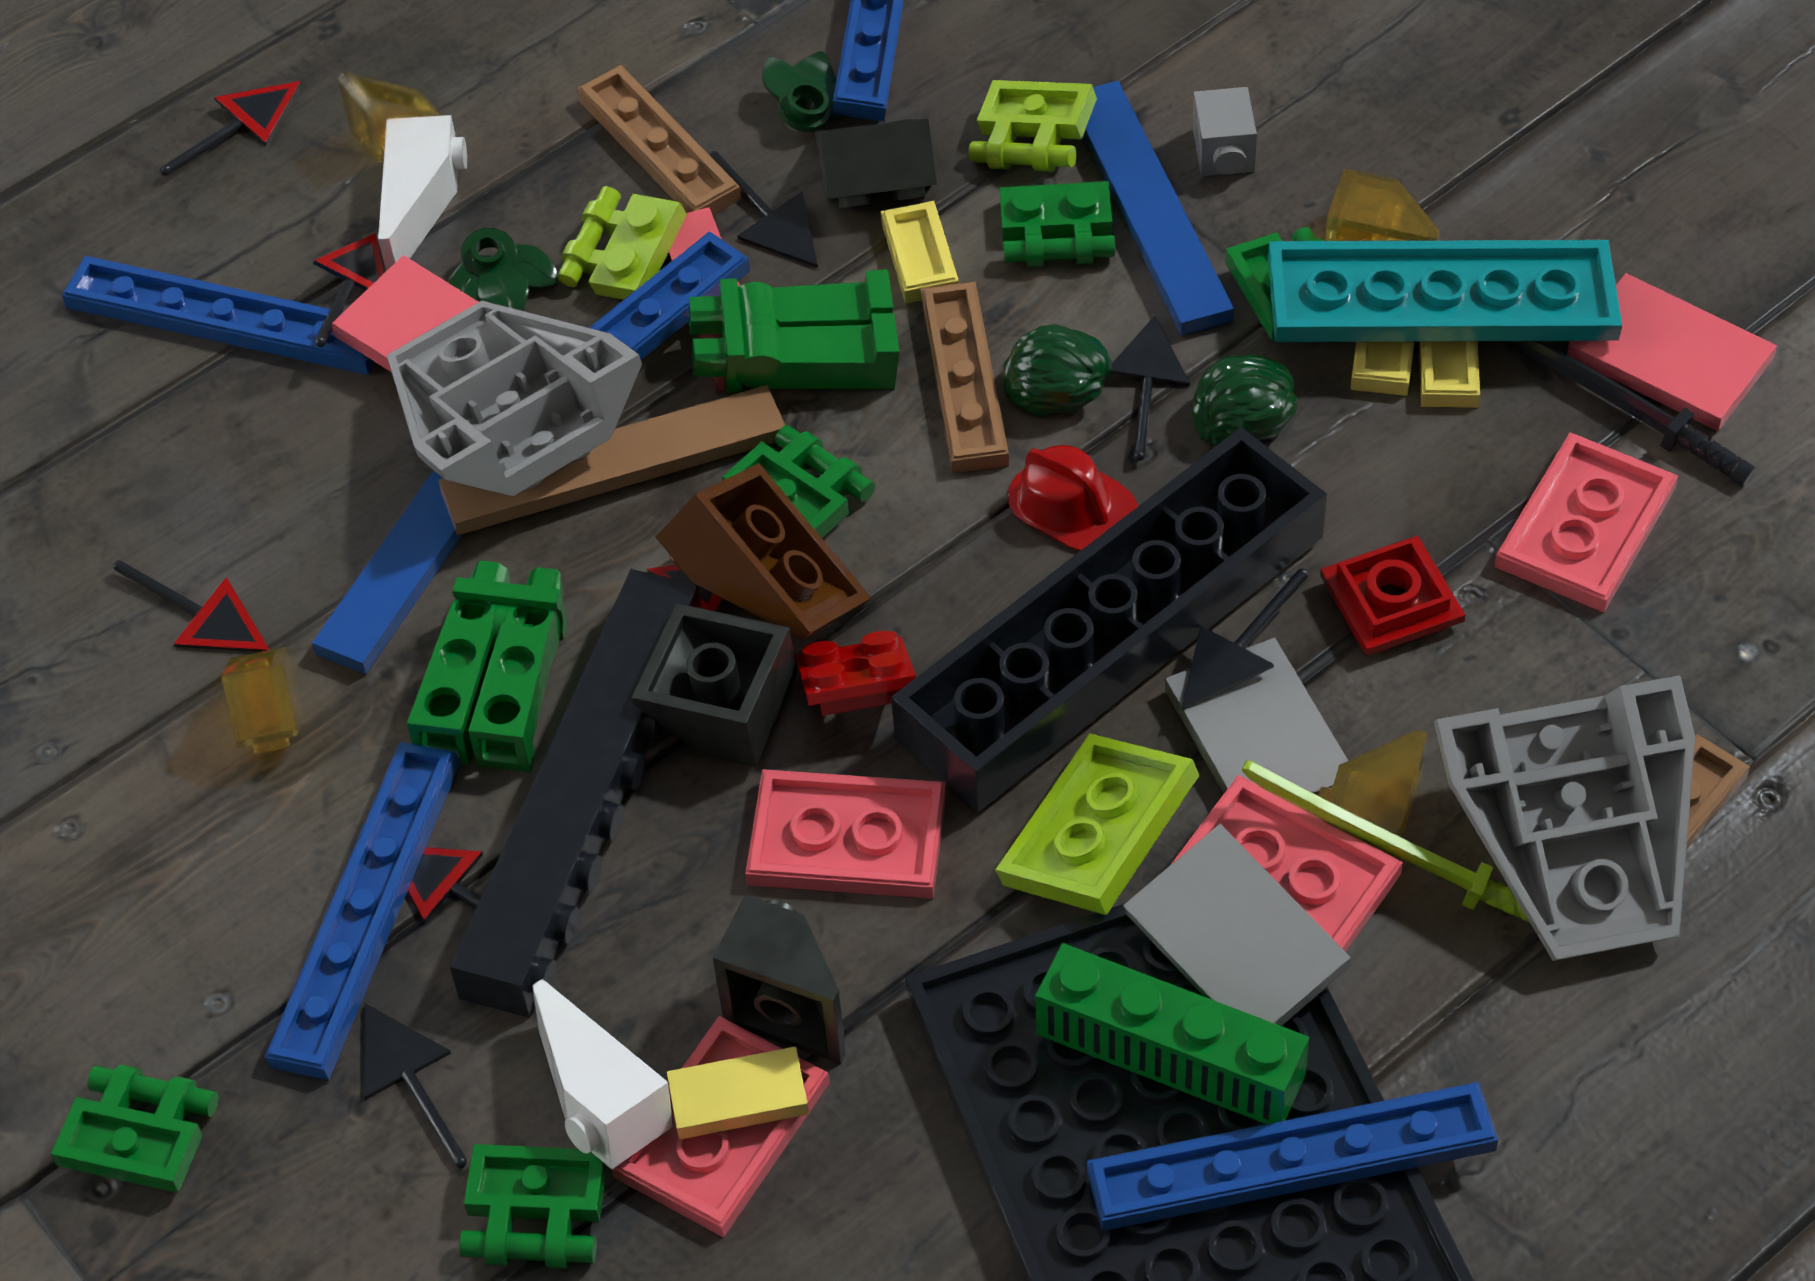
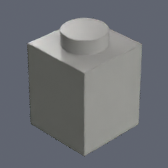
(1224, 131)

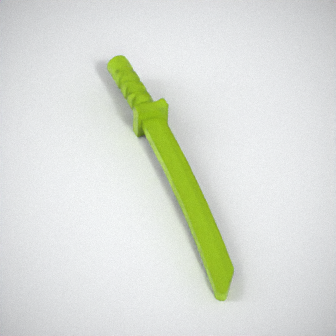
(1476, 883)

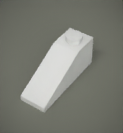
(417, 181)
(605, 1091)

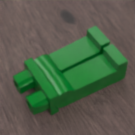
(797, 335)
(491, 668)

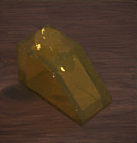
(1376, 210)
(262, 699)
(1381, 783)

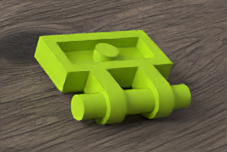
(1032, 110)
(635, 250)

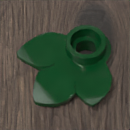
(802, 91)
(504, 276)

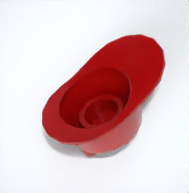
(1067, 496)

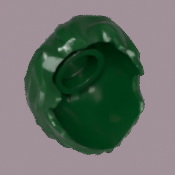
(1055, 370)
(1245, 394)

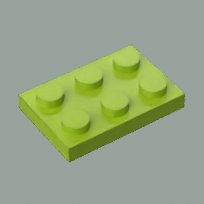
(1097, 823)

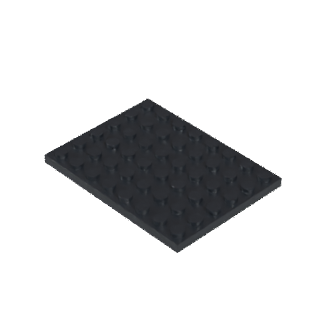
(1048, 1109)

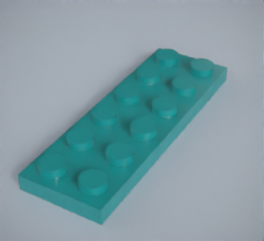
(1443, 291)

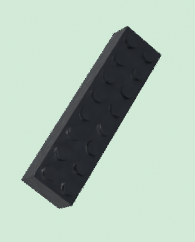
(1107, 618)

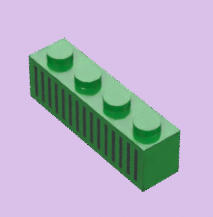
(1171, 1035)

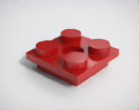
(1390, 620)
(854, 674)

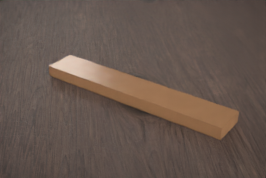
(630, 457)

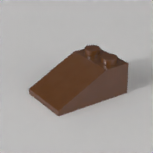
(761, 554)

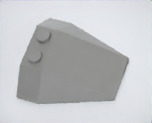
(510, 395)
(1583, 810)

